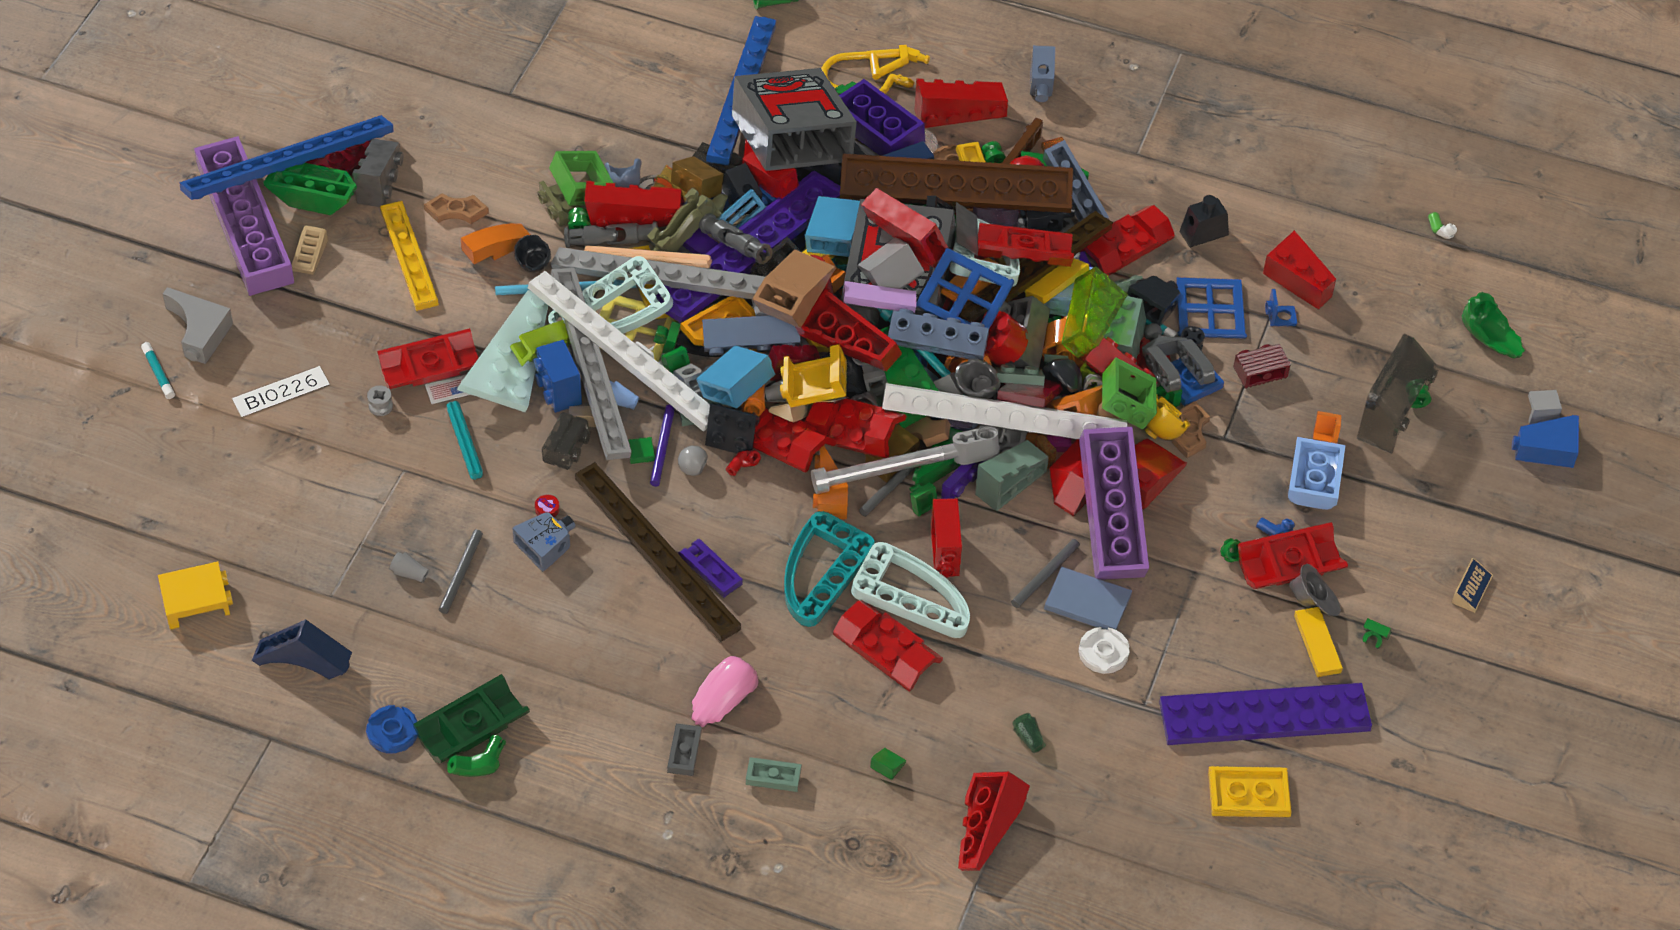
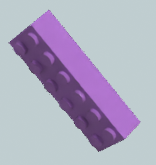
(1114, 503)

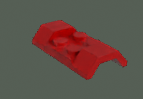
(1131, 239)
(1025, 243)
(428, 359)
(855, 425)
(789, 441)
(1281, 556)
(885, 643)

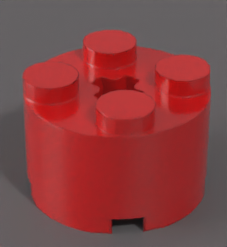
(1005, 339)

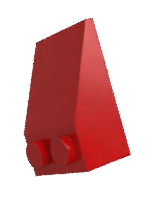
(1155, 469)

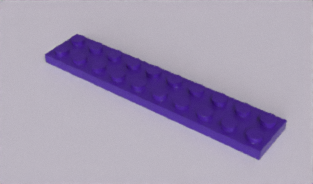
(772, 225)

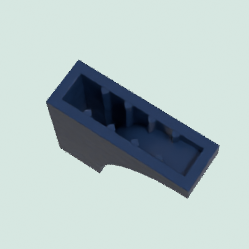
(305, 647)

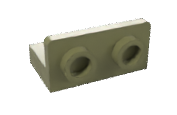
(555, 203)

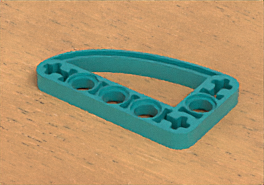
(850, 551)

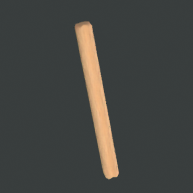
(688, 259)

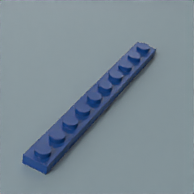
(750, 63)
(286, 157)

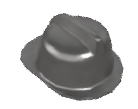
(1314, 592)

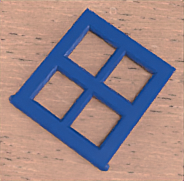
(964, 293)
(1210, 308)

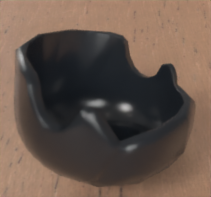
(532, 253)

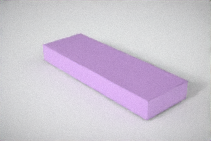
(879, 296)

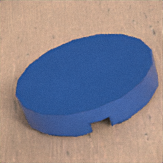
(391, 729)

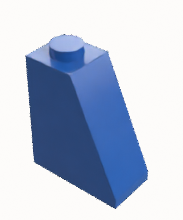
(1549, 442)

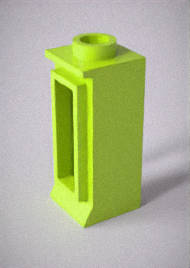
(526, 348)

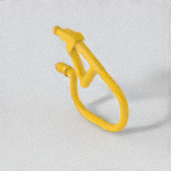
(904, 53)

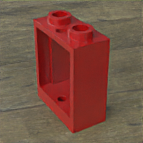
(946, 537)

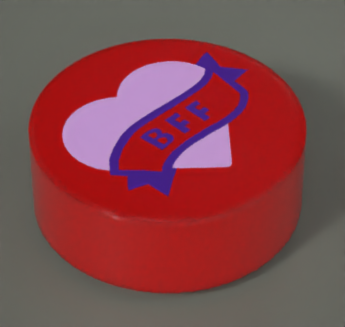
(548, 504)

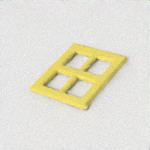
(636, 305)

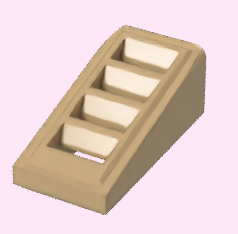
(309, 236)

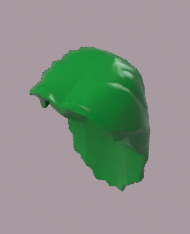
(1490, 326)

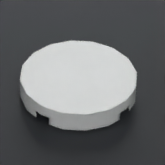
(1104, 650)

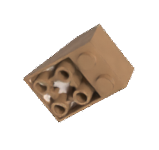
(793, 288)

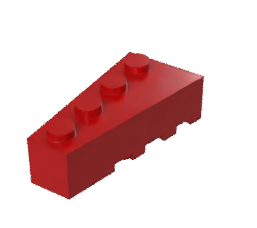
(958, 102)
(631, 205)
(837, 324)

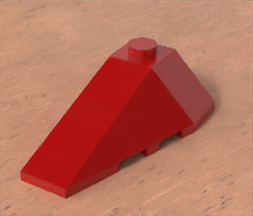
(993, 805)

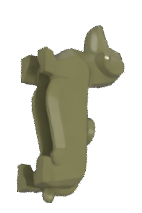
(686, 221)

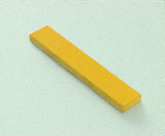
(409, 255)

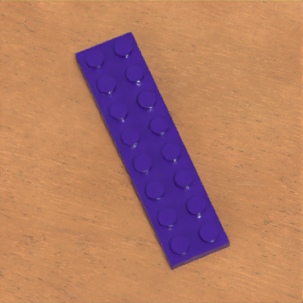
(1265, 713)

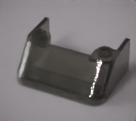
(1395, 393)

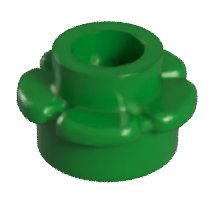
(1225, 550)

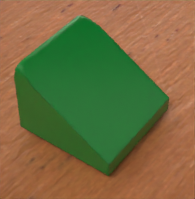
(887, 763)

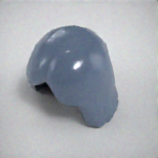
(625, 176)

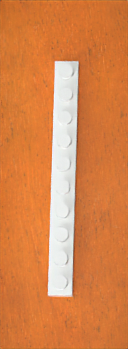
(621, 349)
(993, 412)

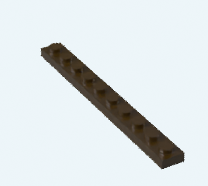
(1083, 233)
(658, 552)

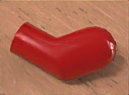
(743, 459)

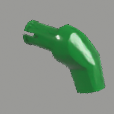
(480, 764)

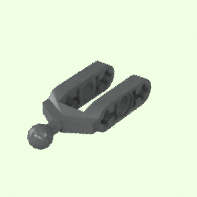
(1164, 370)

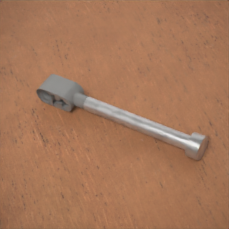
(966, 449)

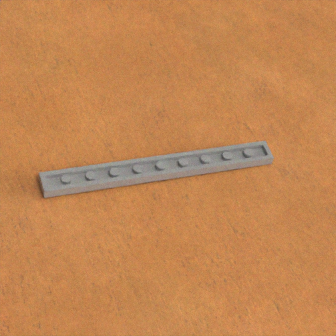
(670, 274)
(595, 379)

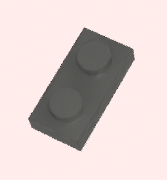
(684, 749)

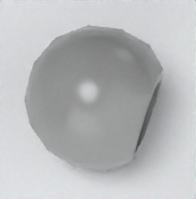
(692, 460)

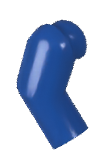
(1271, 529)

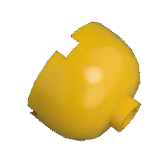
(1166, 422)

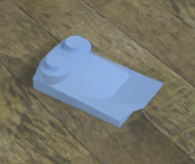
(1316, 473)

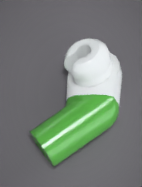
(1438, 228)

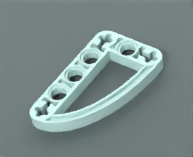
(1010, 271)
(612, 291)
(895, 606)

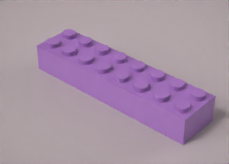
(246, 222)

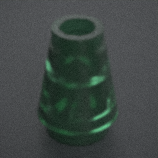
(1029, 732)

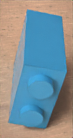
(832, 226)
(735, 376)

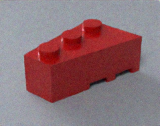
(1300, 271)

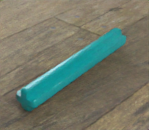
(464, 440)

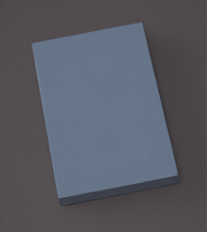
(1087, 599)

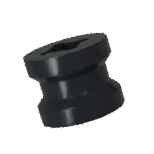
(1195, 334)

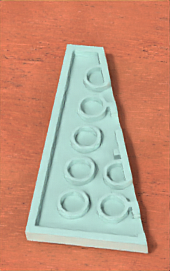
(497, 371)

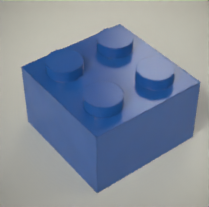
(558, 376)

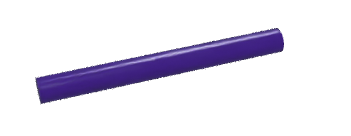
(662, 445)

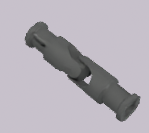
(596, 235)
(735, 238)

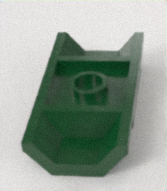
(469, 720)

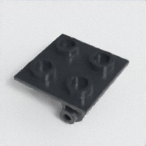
(731, 429)

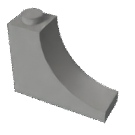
(205, 323)

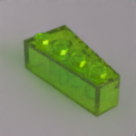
(1091, 311)

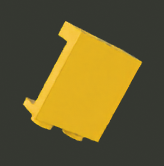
(814, 379)
(194, 592)

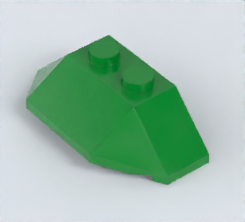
(312, 187)

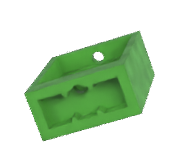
(584, 161)
(1142, 386)

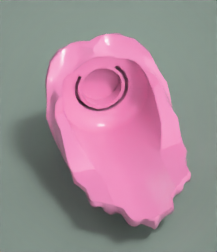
(723, 690)

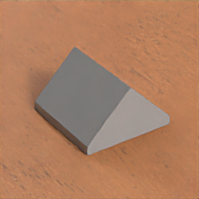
(892, 265)

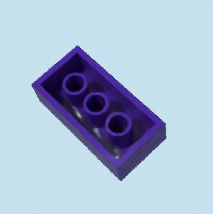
(880, 120)

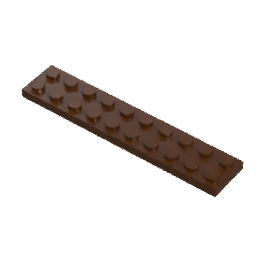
(958, 181)

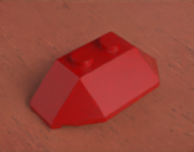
(1068, 480)

